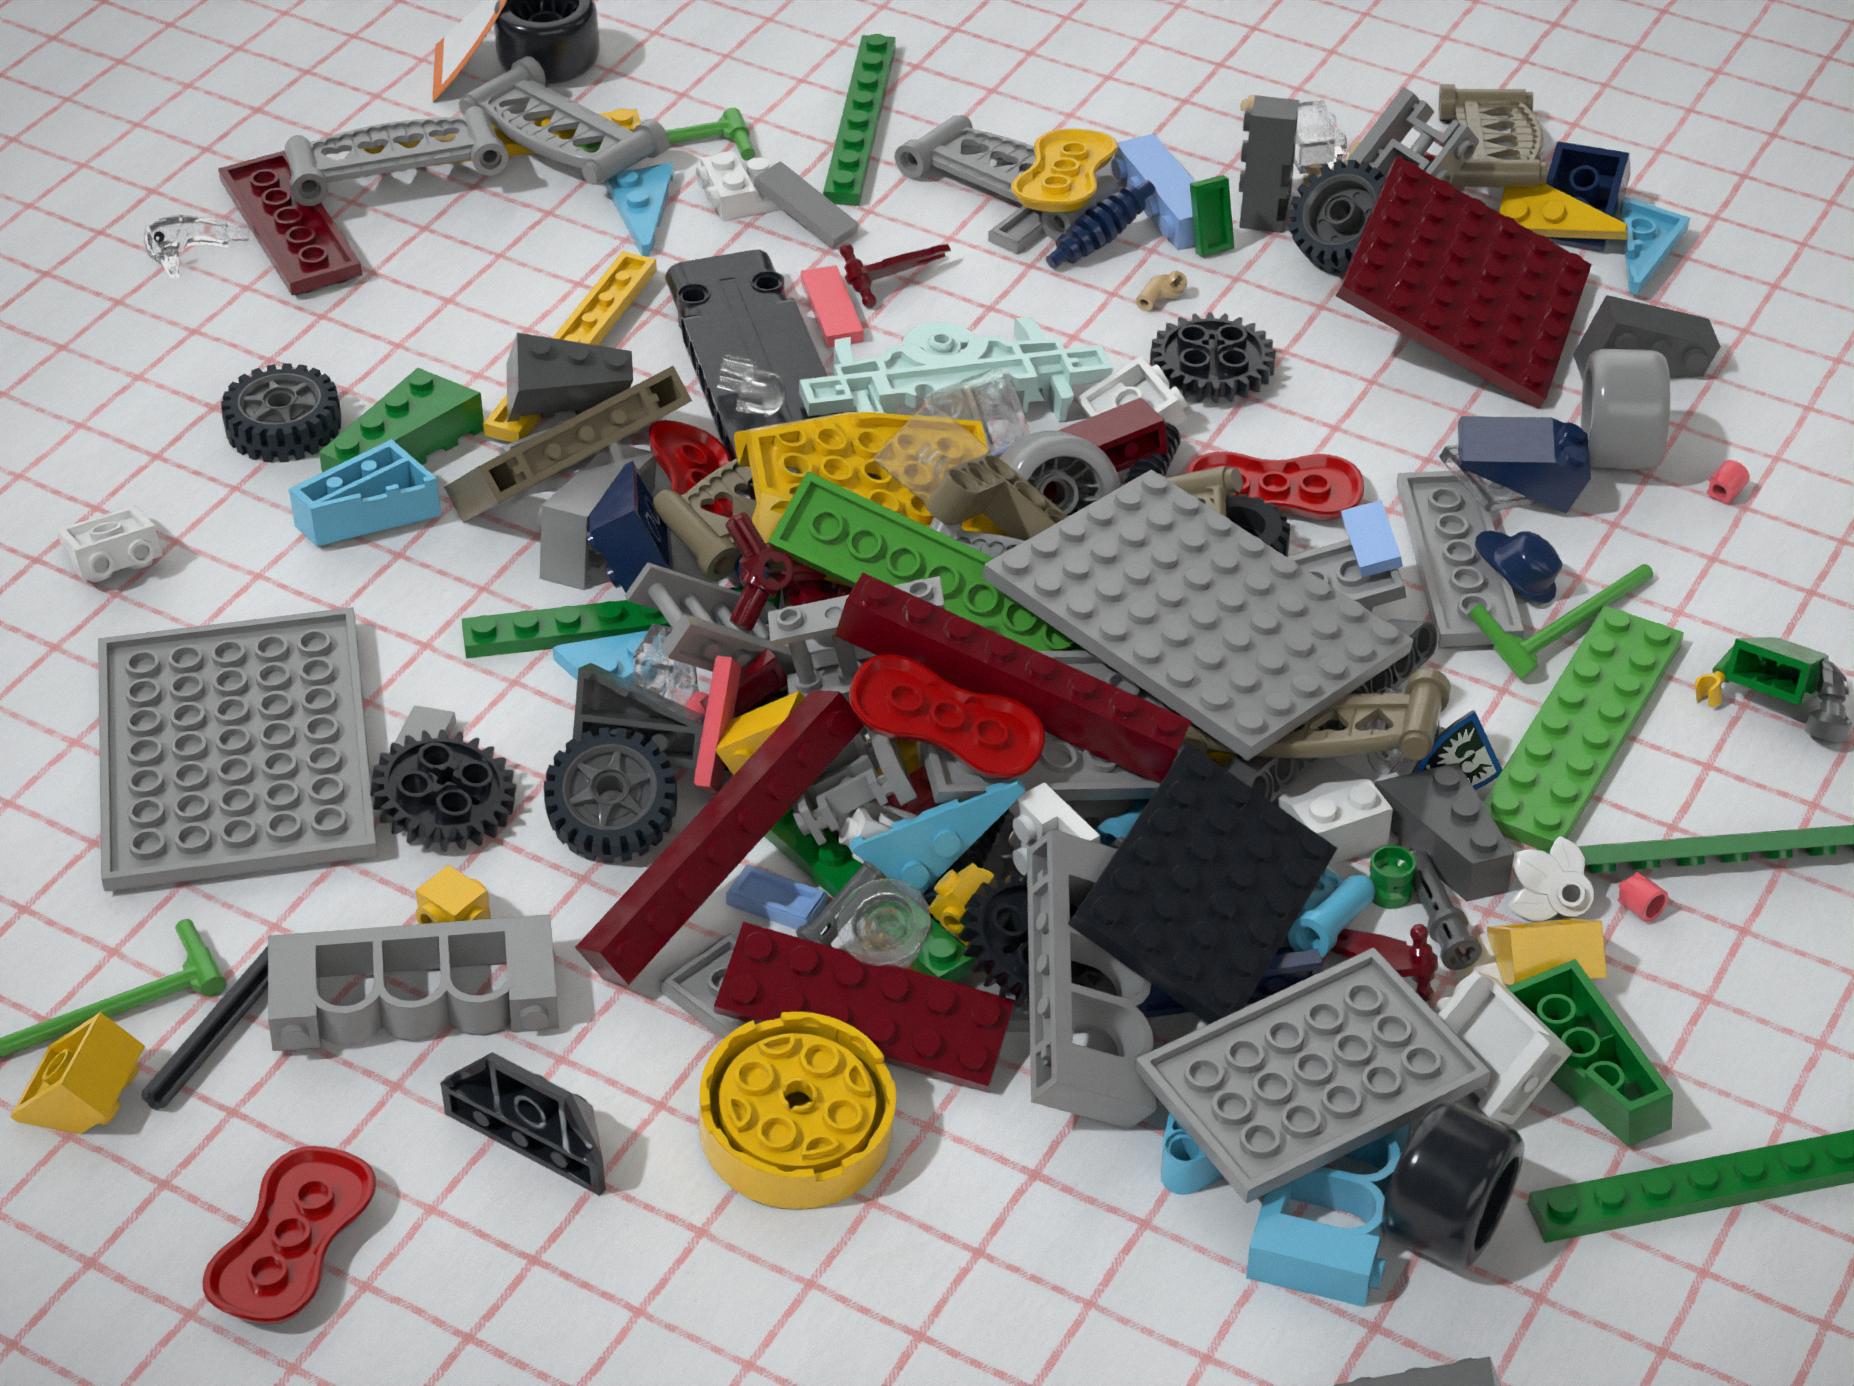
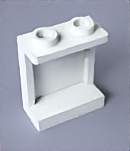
(1507, 1041)

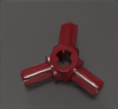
(757, 587)

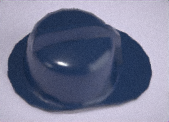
(1524, 561)

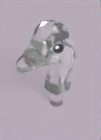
(171, 234)

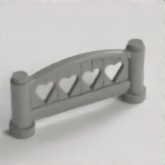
(526, 84)
(943, 150)
(313, 169)

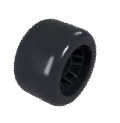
(553, 32)
(1452, 1184)

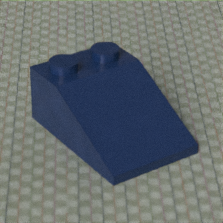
(1593, 177)
(1527, 456)
(628, 529)

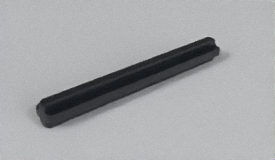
(208, 1035)

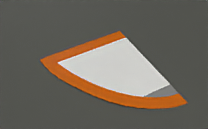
(461, 43)

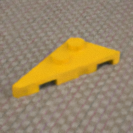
(1558, 214)

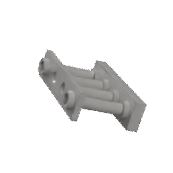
(820, 619)
(701, 620)

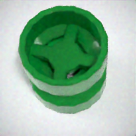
(1392, 876)

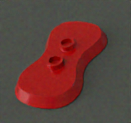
(688, 457)
(1305, 485)
(913, 703)
(280, 1254)

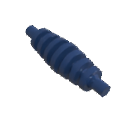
(1100, 224)

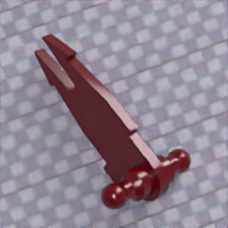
(862, 276)
(1409, 961)

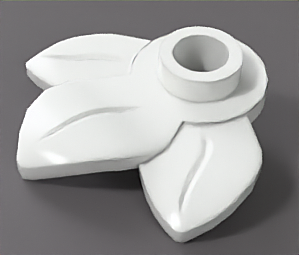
(1546, 877)

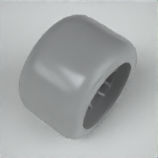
(1626, 408)
(1073, 463)

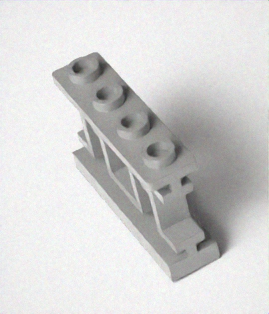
(1408, 112)
(852, 782)

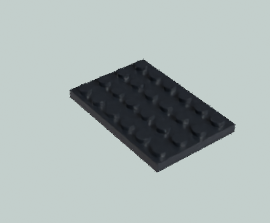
(1204, 887)

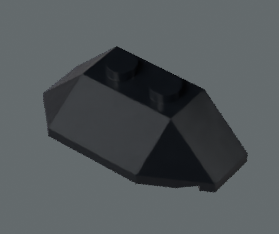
(528, 1117)

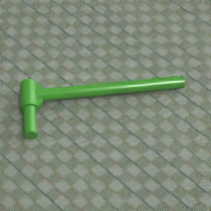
(729, 125)
(1521, 654)
(198, 972)

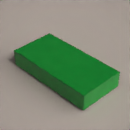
(1212, 215)

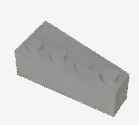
(565, 516)

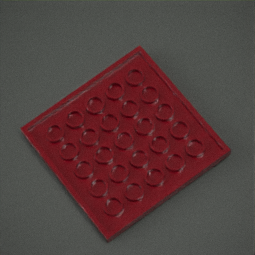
(1465, 281)

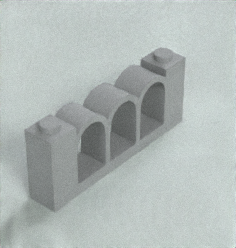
(298, 960)
(1064, 1073)

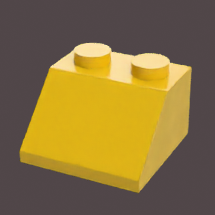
(1539, 946)
(81, 1078)

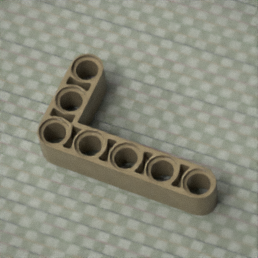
(997, 491)

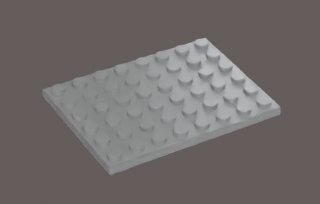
(1198, 612)
(232, 749)

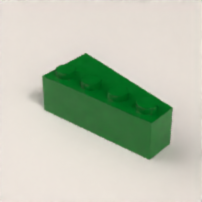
(417, 414)
(1607, 1066)

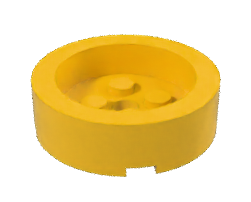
(806, 1152)

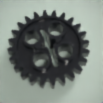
(1241, 357)
(443, 790)
(997, 926)

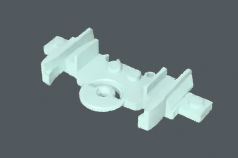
(933, 360)

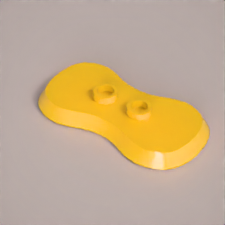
(1064, 169)

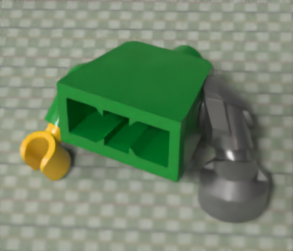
(1785, 673)

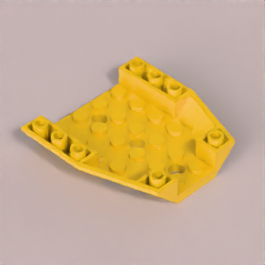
(840, 451)

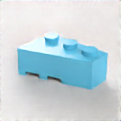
(365, 496)

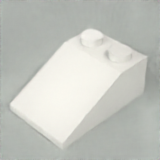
(1339, 808)

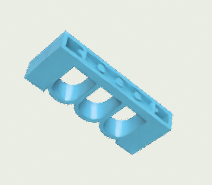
(1321, 1256)

